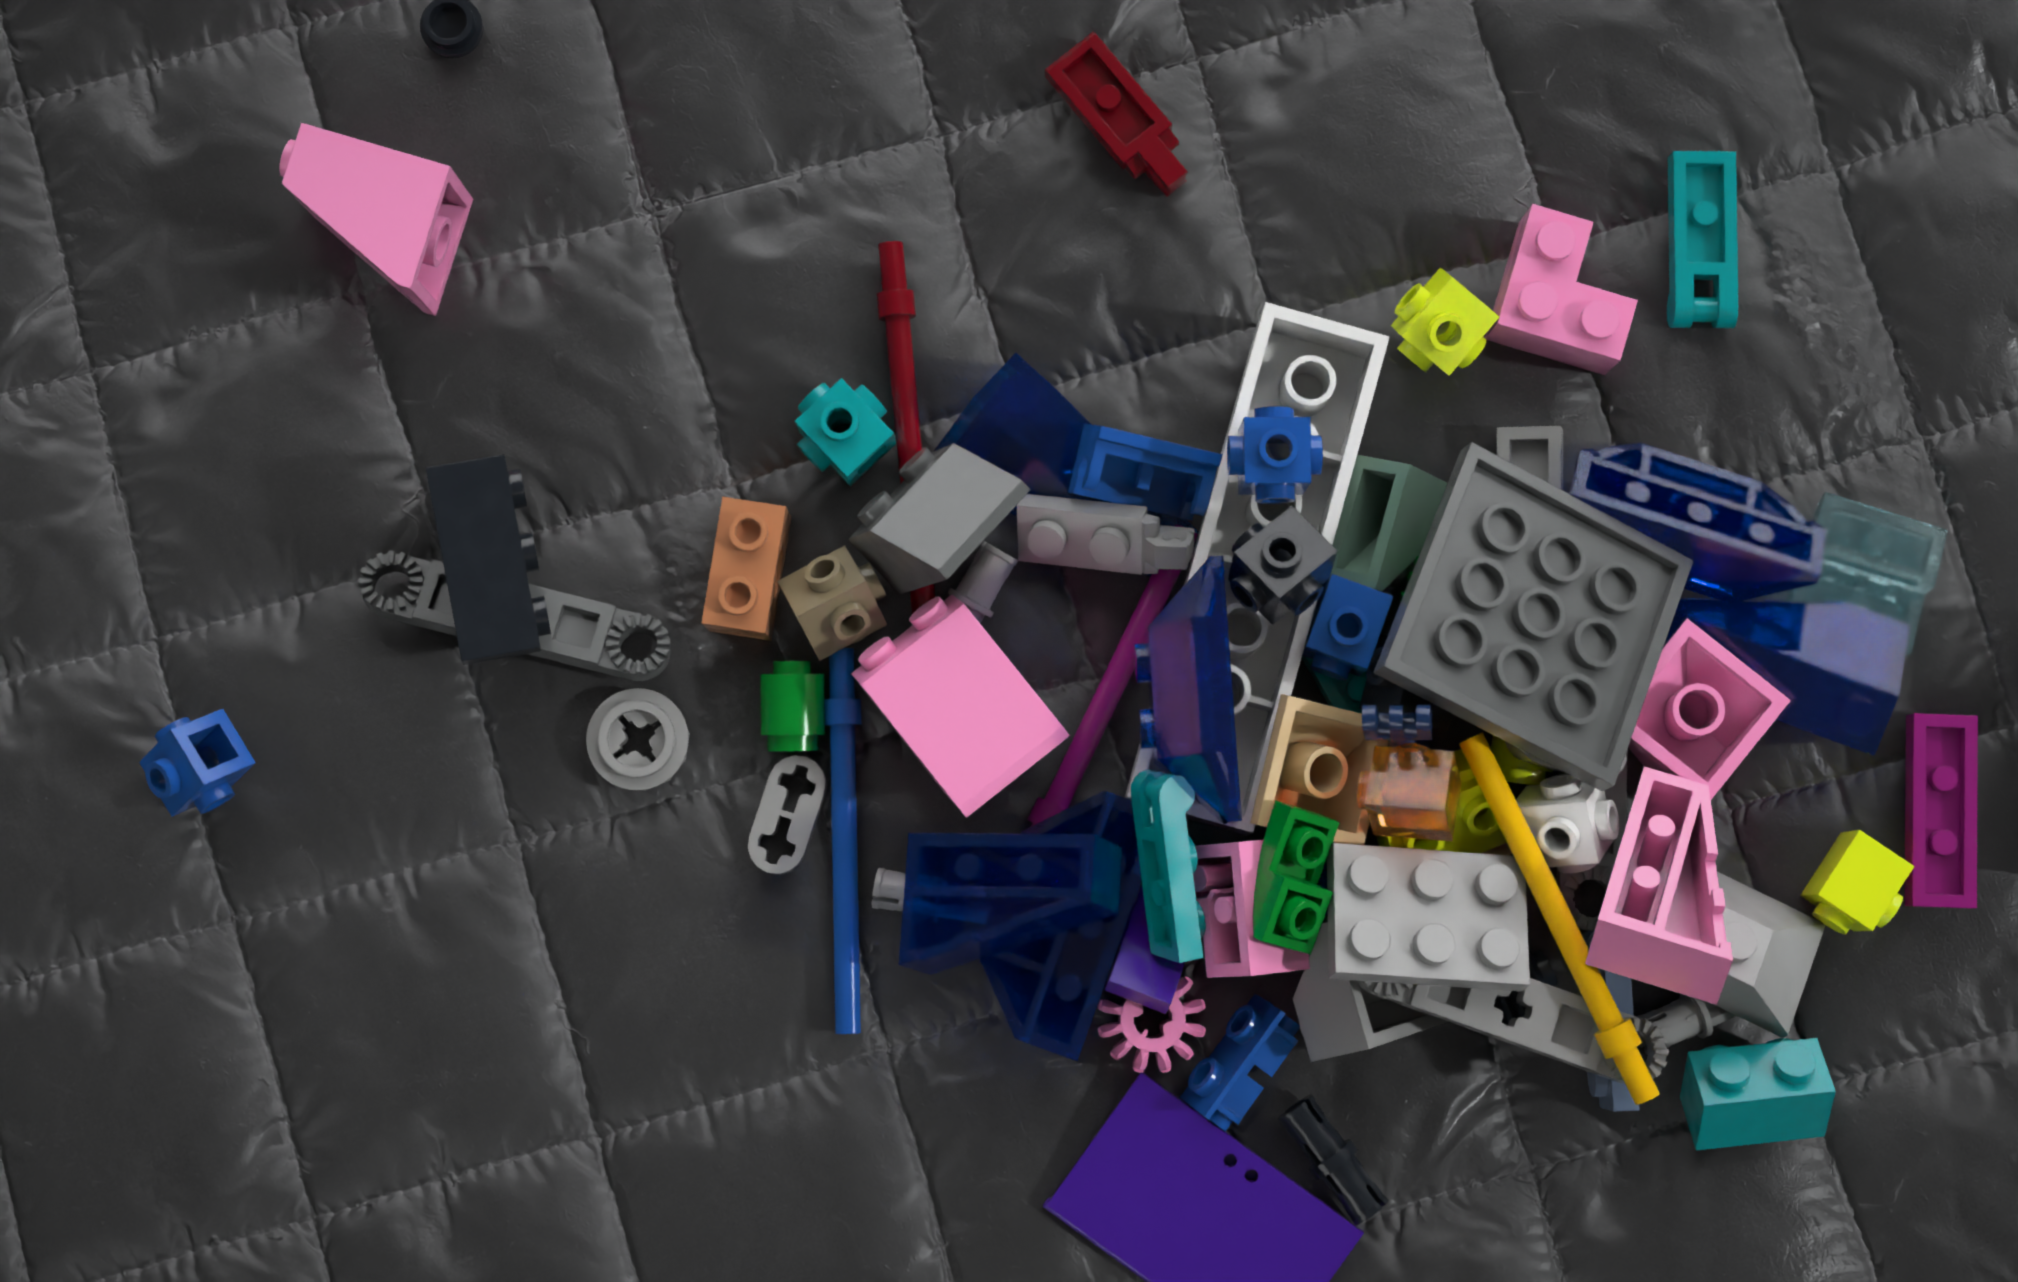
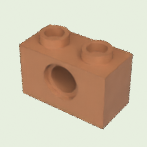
(746, 568)

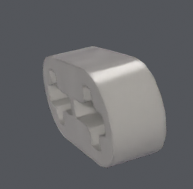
(772, 810)

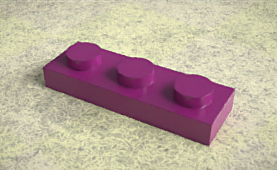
(1941, 810)

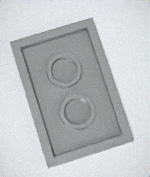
(1427, 917)

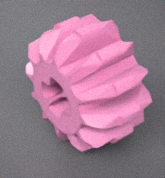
(1170, 1029)

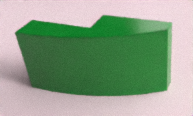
(1286, 893)

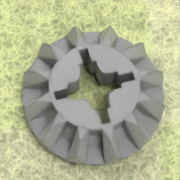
(607, 736)

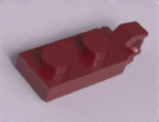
(1118, 112)

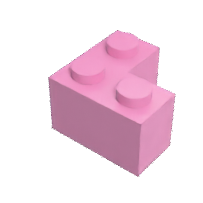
(1545, 306)
(1226, 894)

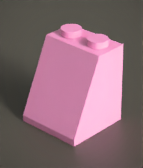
(383, 205)
(958, 703)

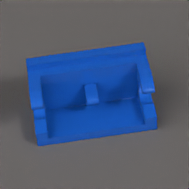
(1144, 472)

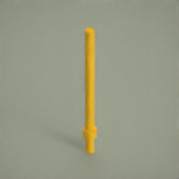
(1615, 1035)

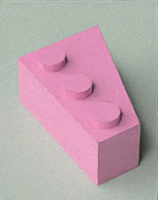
(1664, 894)

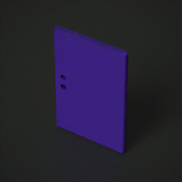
(1175, 1212)

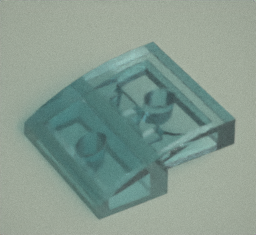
(1875, 560)

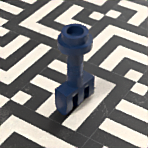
(1397, 725)

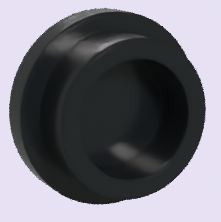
(451, 27)

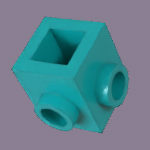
(847, 452)

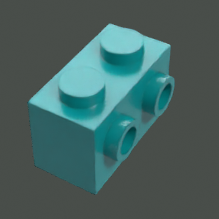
(1756, 1093)

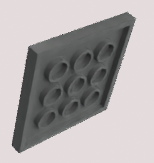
(1535, 617)

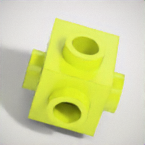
(1463, 327)

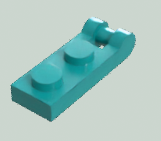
(1702, 237)
(1167, 865)

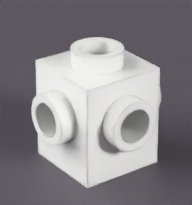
(1569, 822)

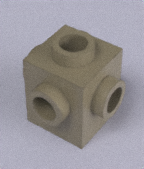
(835, 601)

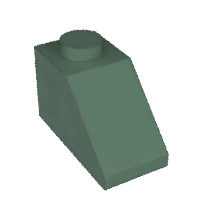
(1384, 520)

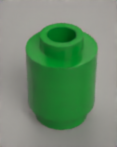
(792, 707)

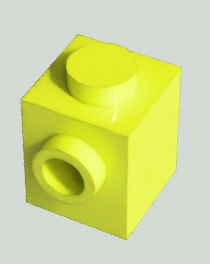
(1857, 884)

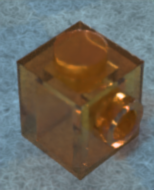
(1411, 792)

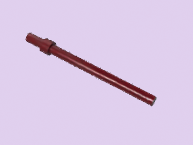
(896, 308)

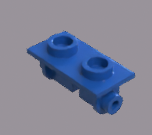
(1220, 1083)

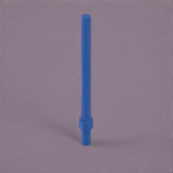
(842, 716)

